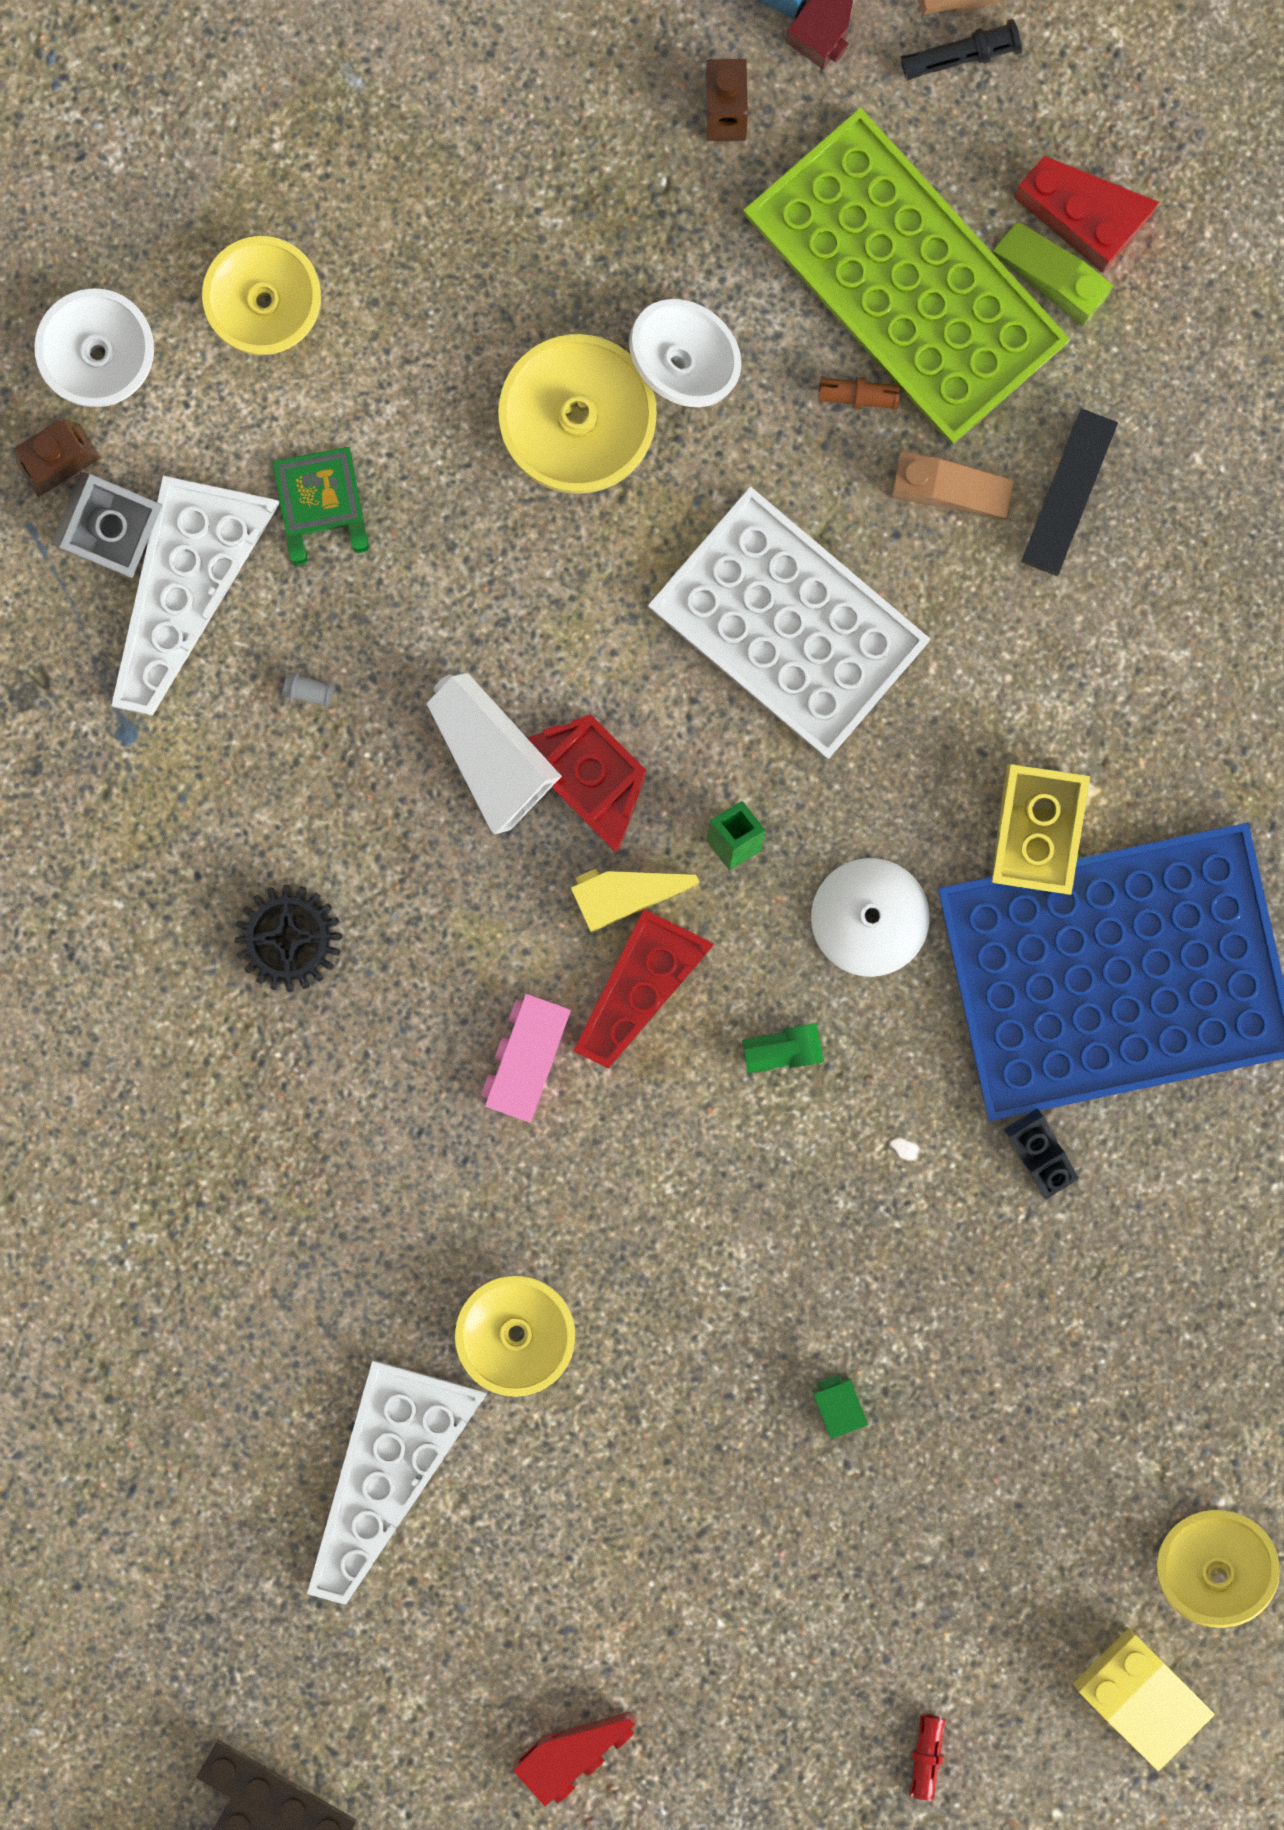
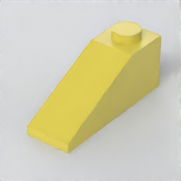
(617, 895)

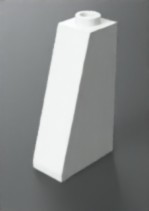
(491, 752)

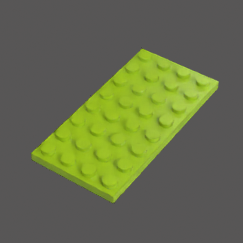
(906, 276)

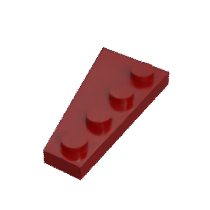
(646, 975)

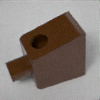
(726, 98)
(55, 455)

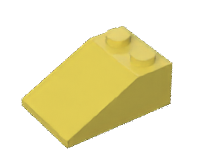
(1039, 828)
(1143, 1699)

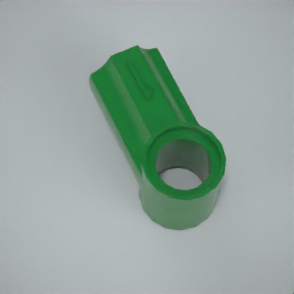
(790, 1048)

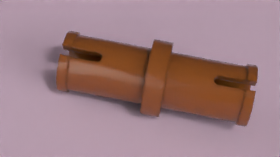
(858, 393)

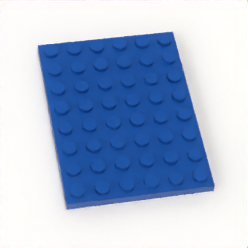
(1125, 984)

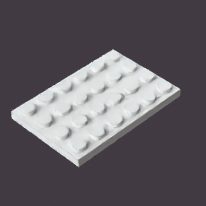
(789, 623)

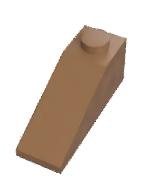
(950, 486)

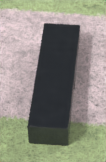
(1069, 492)

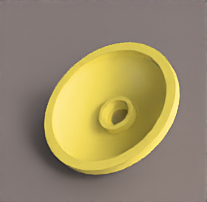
(254, 270)
(508, 1364)
(1213, 1545)

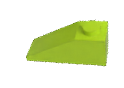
(1054, 272)

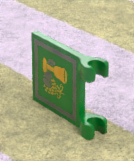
(317, 496)

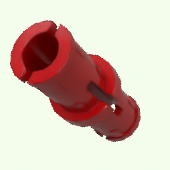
(927, 1757)

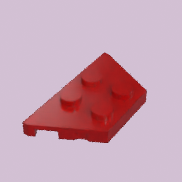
(597, 775)

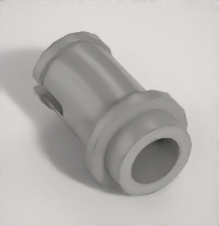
(307, 689)

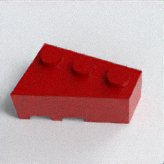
(1084, 209)

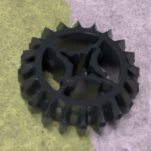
(289, 956)

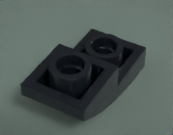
(1041, 1154)

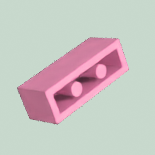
(526, 1057)

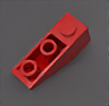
(566, 1754)

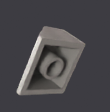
(106, 524)

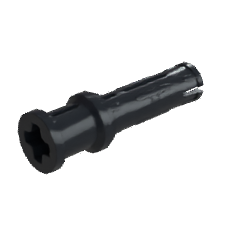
(980, 47)

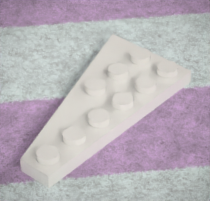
(186, 571)
(393, 1451)

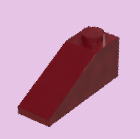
(821, 30)

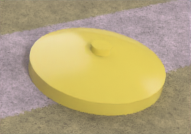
(577, 414)

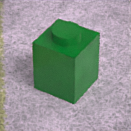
(735, 835)
(839, 1405)

